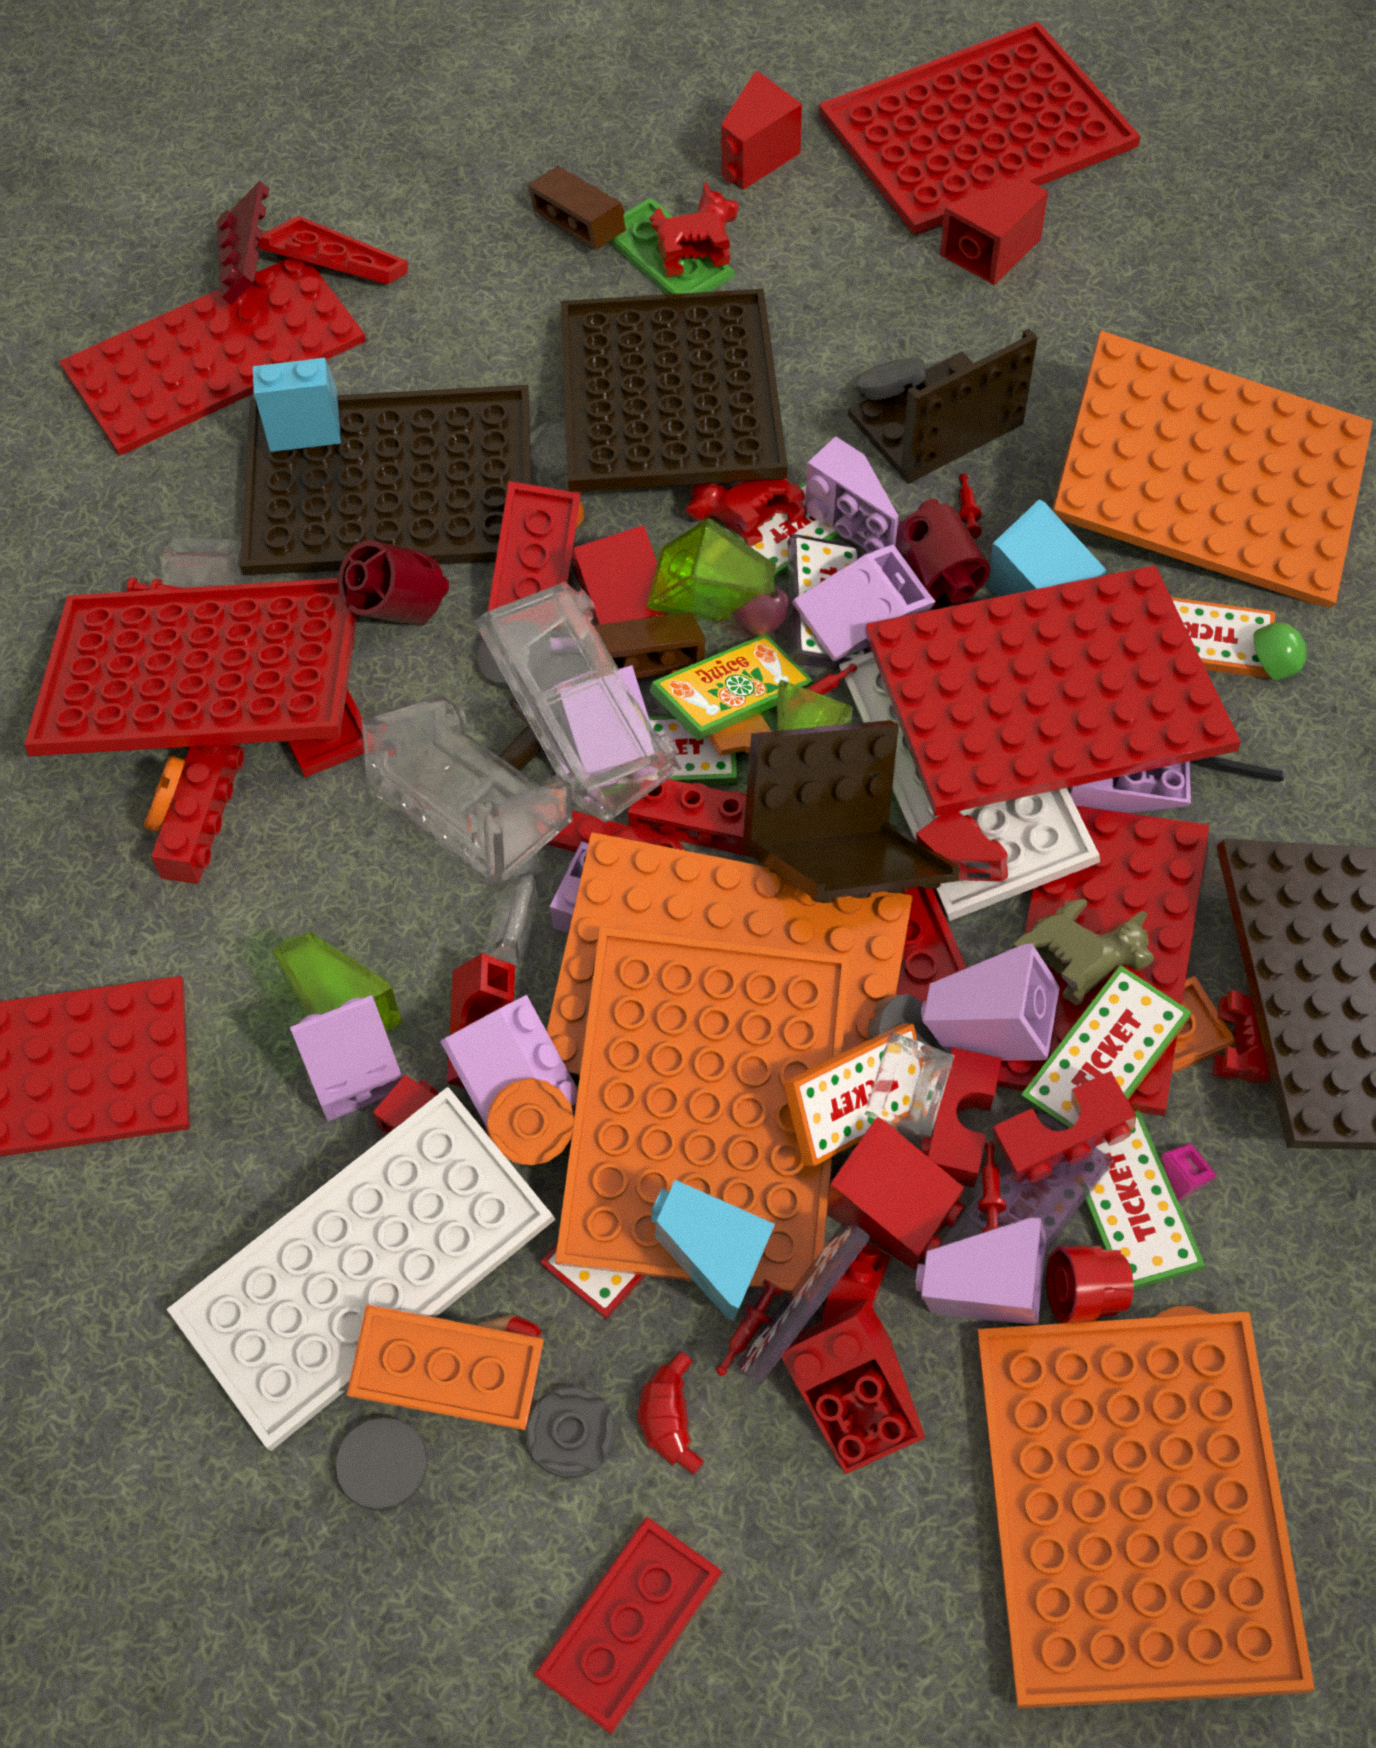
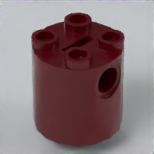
(942, 553)
(391, 583)

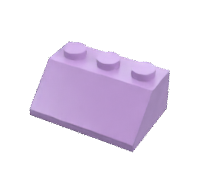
(506, 1049)

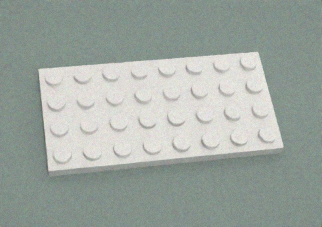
(1038, 831)
(391, 1230)

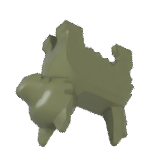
(1084, 956)

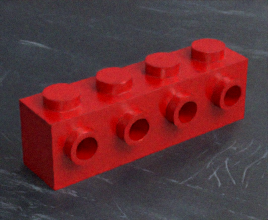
(196, 811)
(693, 815)

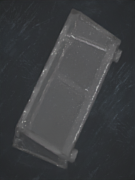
(577, 699)
(460, 789)

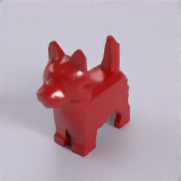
(696, 233)
(747, 505)
(1248, 1059)

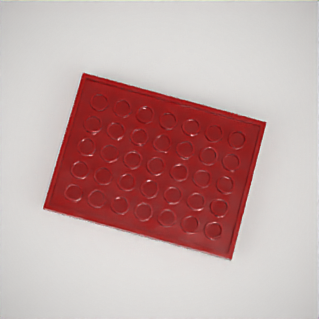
(977, 123)
(195, 668)
(1048, 689)

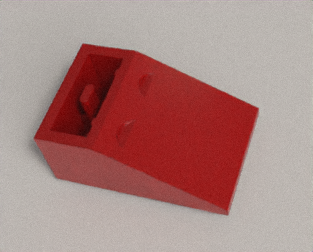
(854, 1387)

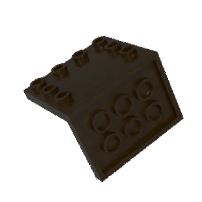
(951, 410)
(824, 811)

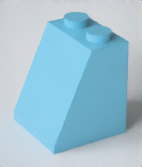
(297, 404)
(1039, 554)
(711, 1242)

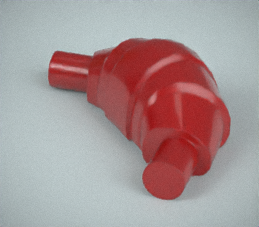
(664, 1415)

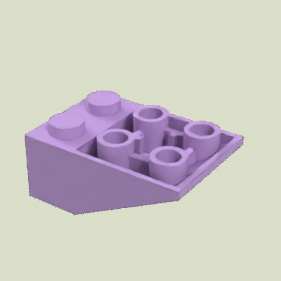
(850, 497)
(862, 593)
(1139, 791)
(347, 1056)

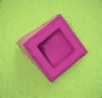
(1181, 1172)

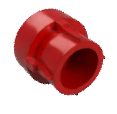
(1087, 1283)

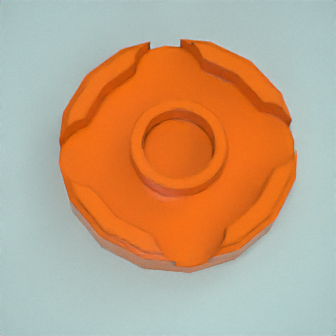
(164, 793)
(530, 1121)

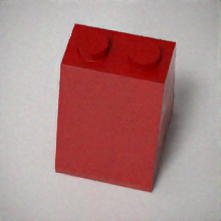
(759, 132)
(994, 228)
(617, 576)
(895, 1195)

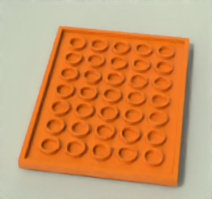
(1213, 470)
(720, 900)
(691, 1089)
(1140, 1513)

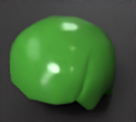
(1280, 650)

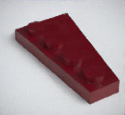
(237, 243)

